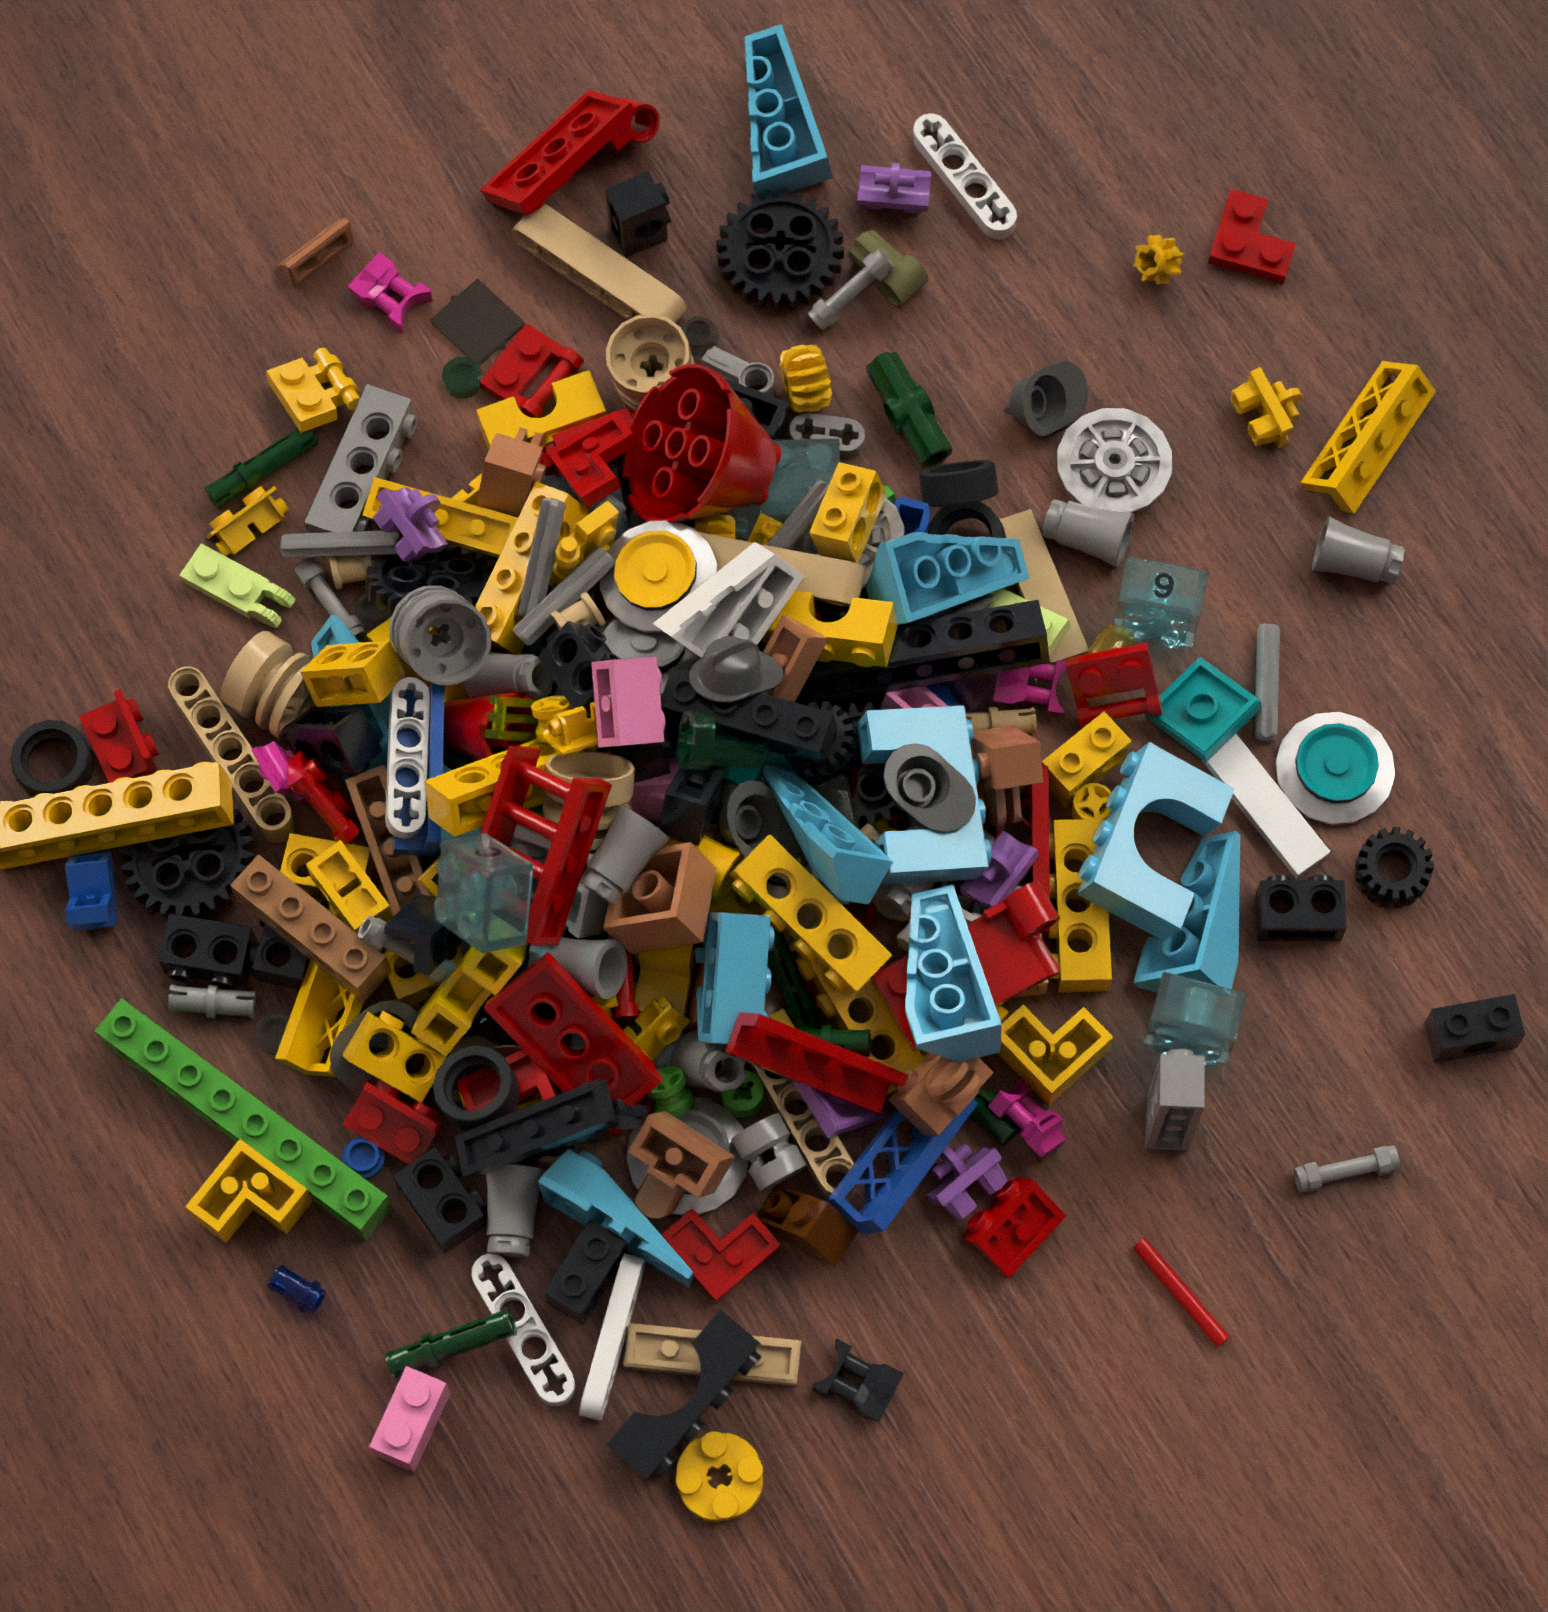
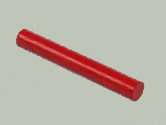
(1181, 1292)

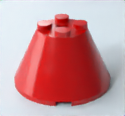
(697, 450)

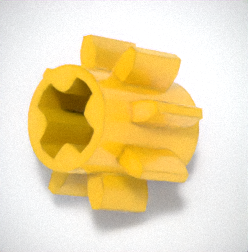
(1158, 259)

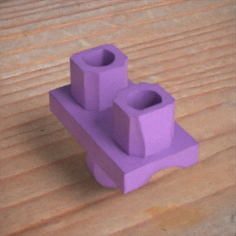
(894, 188)
(414, 519)
(1008, 867)
(980, 1167)

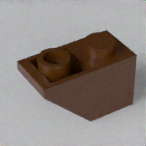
(807, 1224)

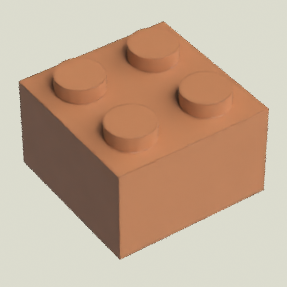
(665, 901)

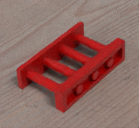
(569, 838)

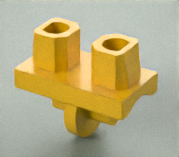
(1274, 405)

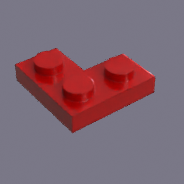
(1241, 245)
(584, 458)
(725, 1262)

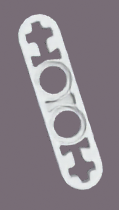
(969, 173)
(404, 757)
(527, 1327)
(612, 1337)

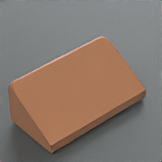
(316, 251)
(796, 651)

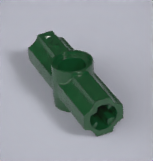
(909, 409)

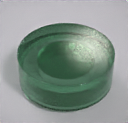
(462, 377)

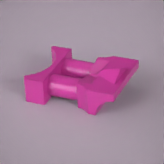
(377, 281)
(1013, 687)
(274, 768)
(1040, 1127)

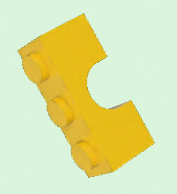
(575, 402)
(859, 637)
(462, 993)

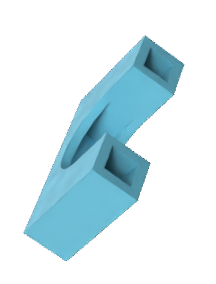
(927, 853)
(1115, 872)

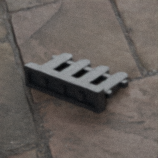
(546, 1129)

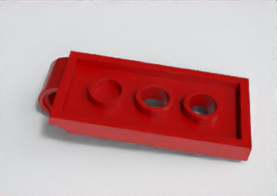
(566, 146)
(1007, 949)
(607, 1051)

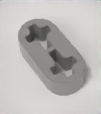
(830, 428)

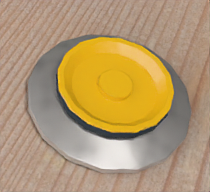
(655, 571)

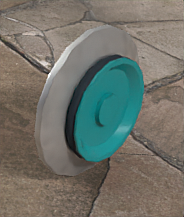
(1335, 768)

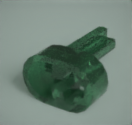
(699, 748)

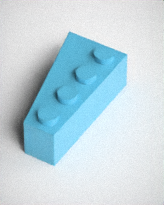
(783, 129)

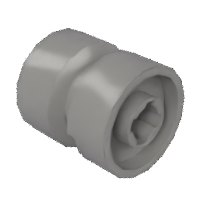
(762, 1138)

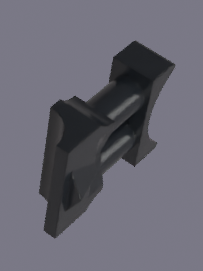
(876, 1390)

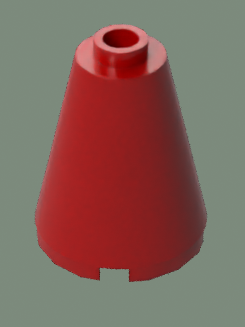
(467, 721)

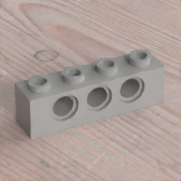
(375, 412)
(1175, 1100)

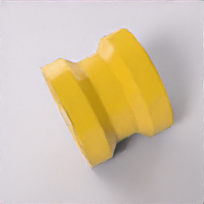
(545, 709)
(1091, 797)

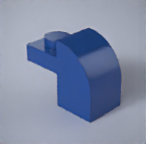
(91, 891)

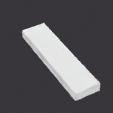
(1268, 808)

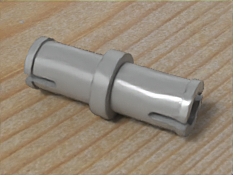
(212, 1001)

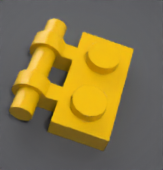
(304, 397)
(591, 532)

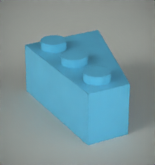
(734, 972)

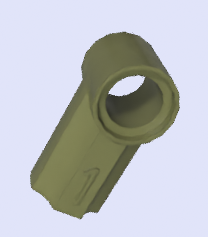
(905, 276)

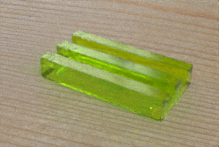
(500, 716)

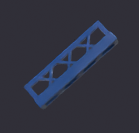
(429, 837)
(903, 1174)

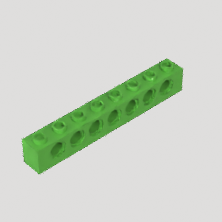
(243, 1117)

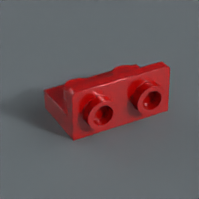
(118, 740)
(392, 1122)
(1013, 1224)

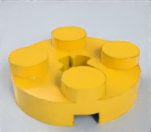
(724, 1502)

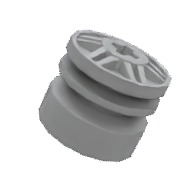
(456, 651)

